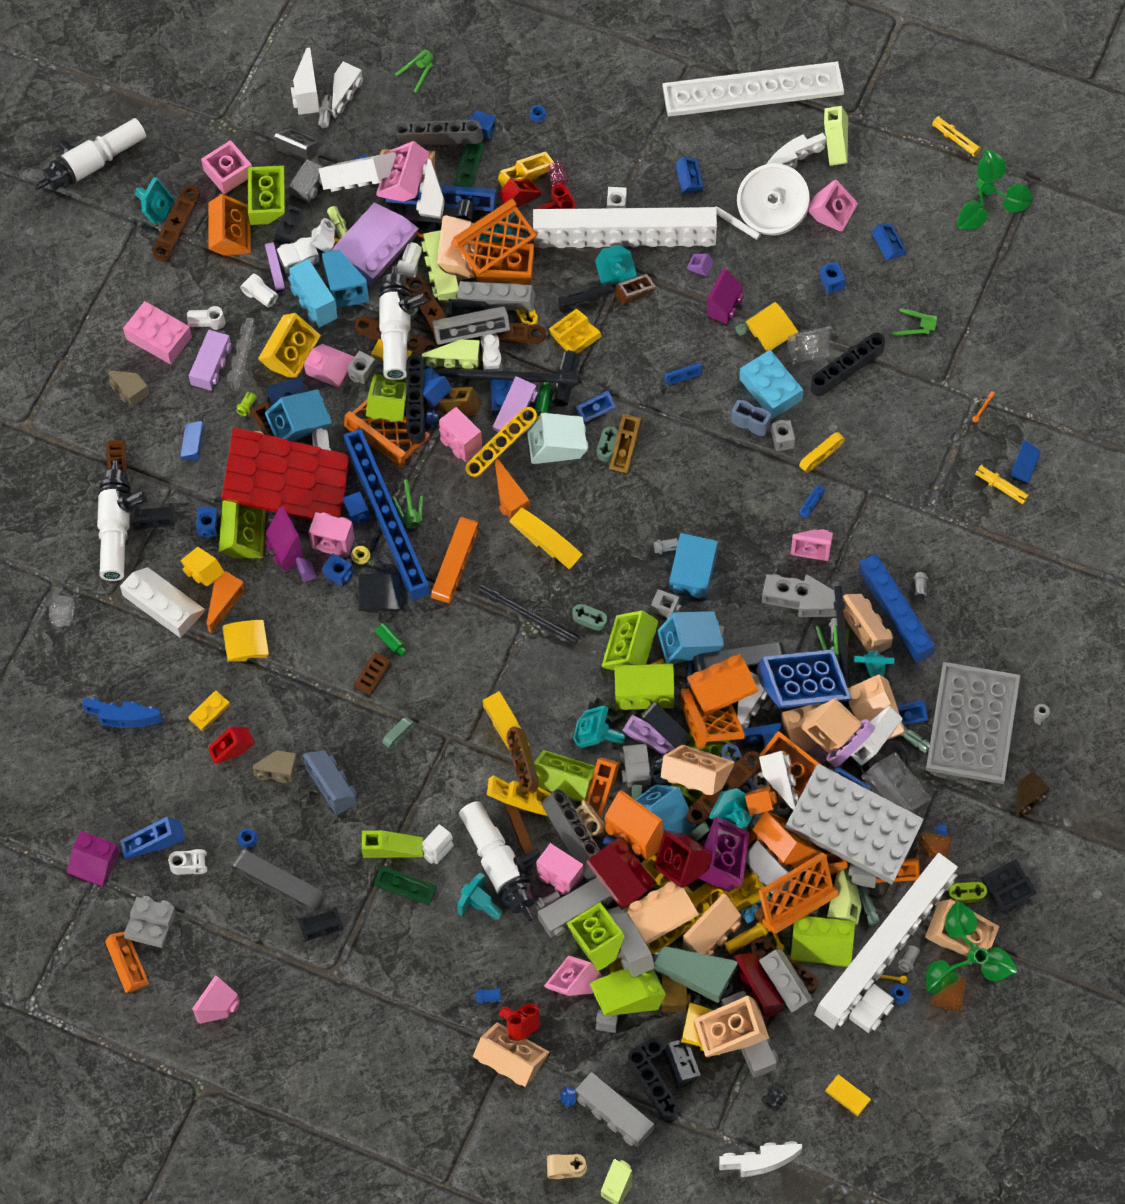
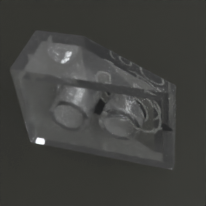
(809, 345)

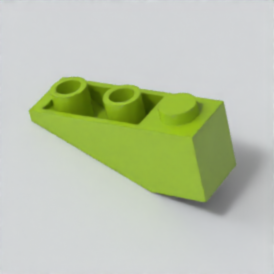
(390, 845)

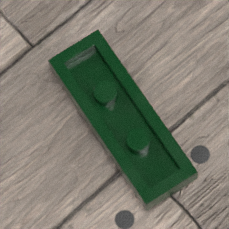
(469, 165)
(405, 886)

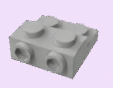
(150, 921)

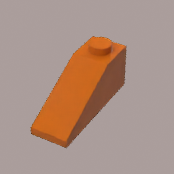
(510, 494)
(225, 594)
(602, 784)

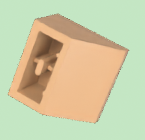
(831, 725)

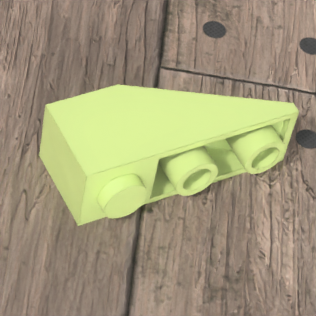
(836, 135)
(456, 354)
(847, 904)
(617, 1182)

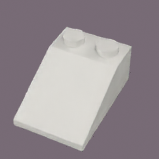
(304, 90)

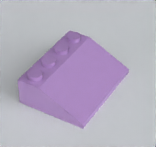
(376, 241)

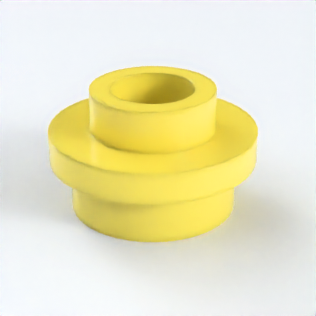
(360, 550)

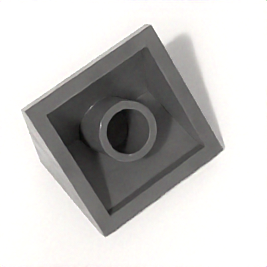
(296, 144)

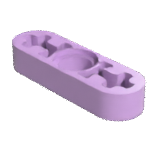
(274, 266)
(839, 755)

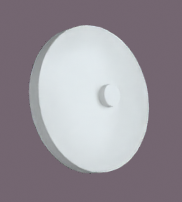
(773, 199)

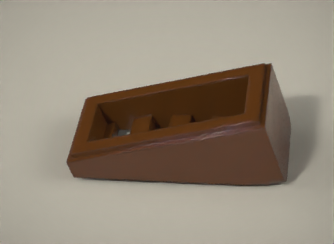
(626, 296)
(254, 414)
(115, 448)
(372, 663)

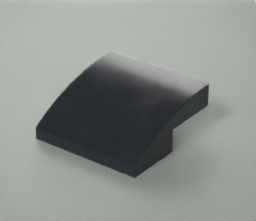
(379, 592)
(1008, 885)

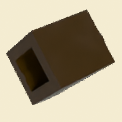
(1029, 793)

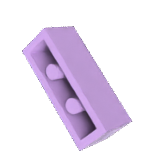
(210, 360)
(517, 398)

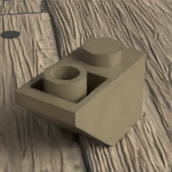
(130, 386)
(276, 766)

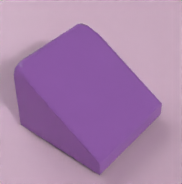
(700, 264)
(305, 569)

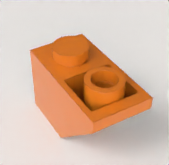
(761, 799)

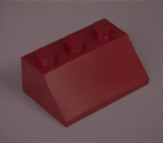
(681, 858)
(621, 873)
(758, 984)

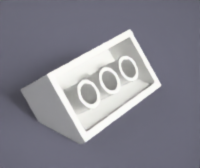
(357, 172)
(161, 601)

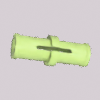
(339, 223)

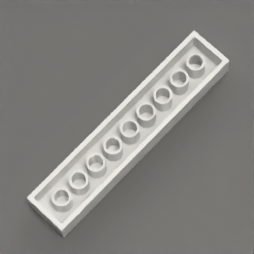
(625, 227)
(886, 941)

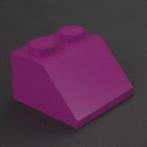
(724, 297)
(92, 858)

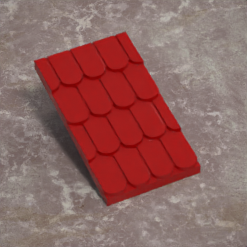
(279, 473)

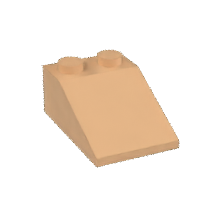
(871, 698)
(982, 936)
(731, 1027)

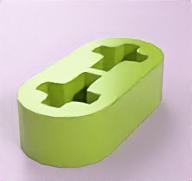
(967, 887)

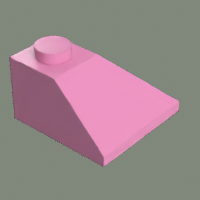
(833, 206)
(328, 365)
(812, 544)
(573, 977)
(216, 1002)

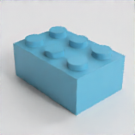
(312, 293)
(771, 384)

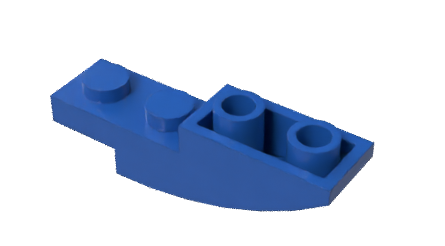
(128, 716)

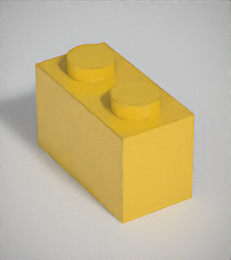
(201, 566)

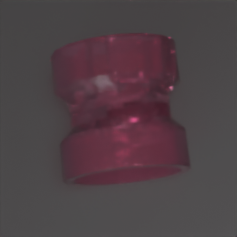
(556, 171)

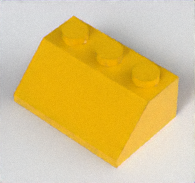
(289, 346)

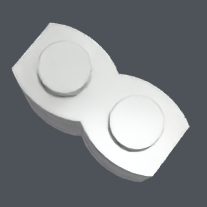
(296, 253)
(491, 352)
(437, 844)
(871, 1009)

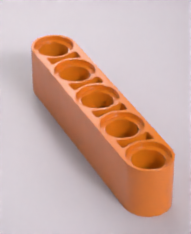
(455, 560)

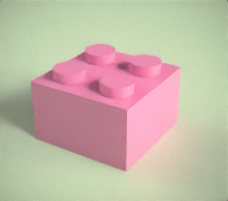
(226, 167)
(460, 434)
(331, 534)
(559, 870)

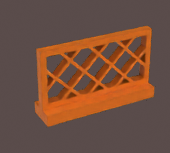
(485, 224)
(380, 442)
(701, 729)
(801, 904)

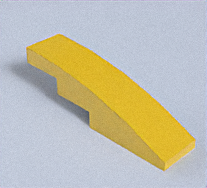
(545, 537)
(513, 795)

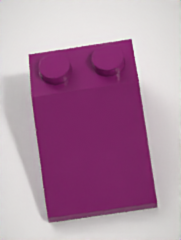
(283, 540)
(729, 855)

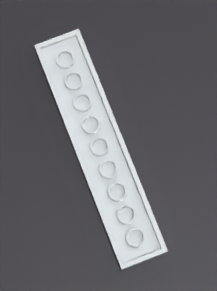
(753, 89)

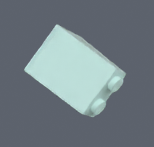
(557, 438)

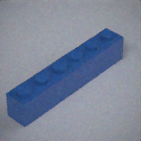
(483, 198)
(896, 608)

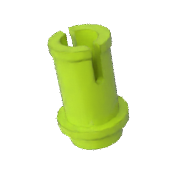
(244, 408)

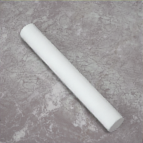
(734, 221)

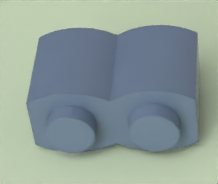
(750, 417)

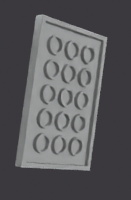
(973, 723)
(854, 823)

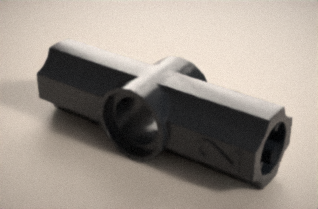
(562, 391)

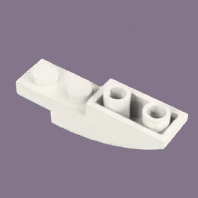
(798, 149)
(769, 1159)

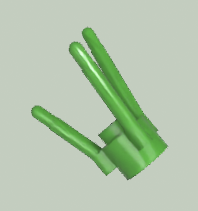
(422, 60)
(928, 323)
(411, 518)
(836, 643)

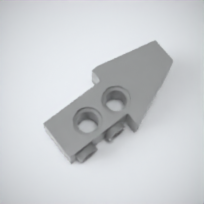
(816, 602)

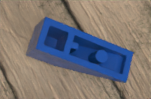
(153, 838)

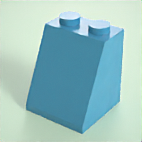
(344, 280)
(298, 415)
(693, 565)
(688, 635)
(669, 805)

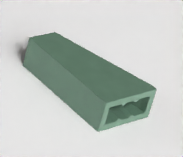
(696, 971)

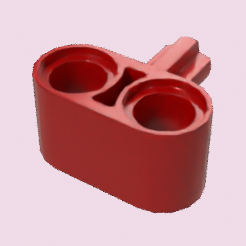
(560, 202)
(522, 1021)

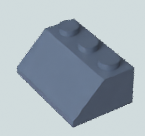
(330, 781)

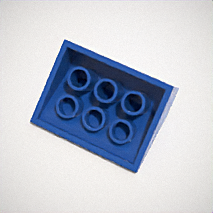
(803, 678)

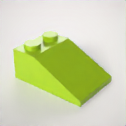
(386, 398)
(626, 994)

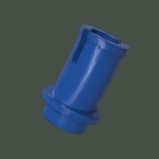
(487, 995)

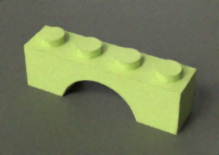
(445, 284)

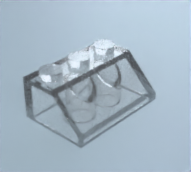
(896, 783)

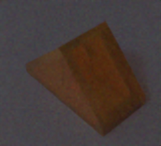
(935, 844)
(951, 997)

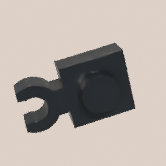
(613, 715)

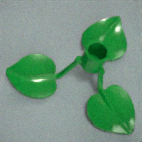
(991, 167)
(995, 961)

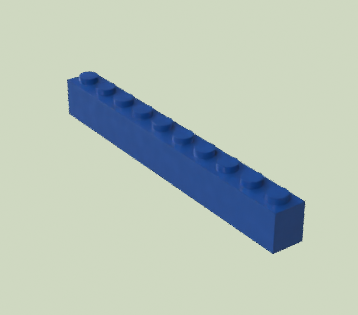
(386, 515)

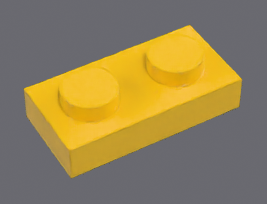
(209, 710)

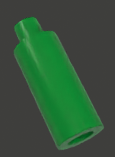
(543, 399)
(391, 639)

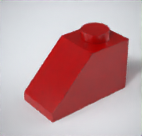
(520, 190)
(231, 744)

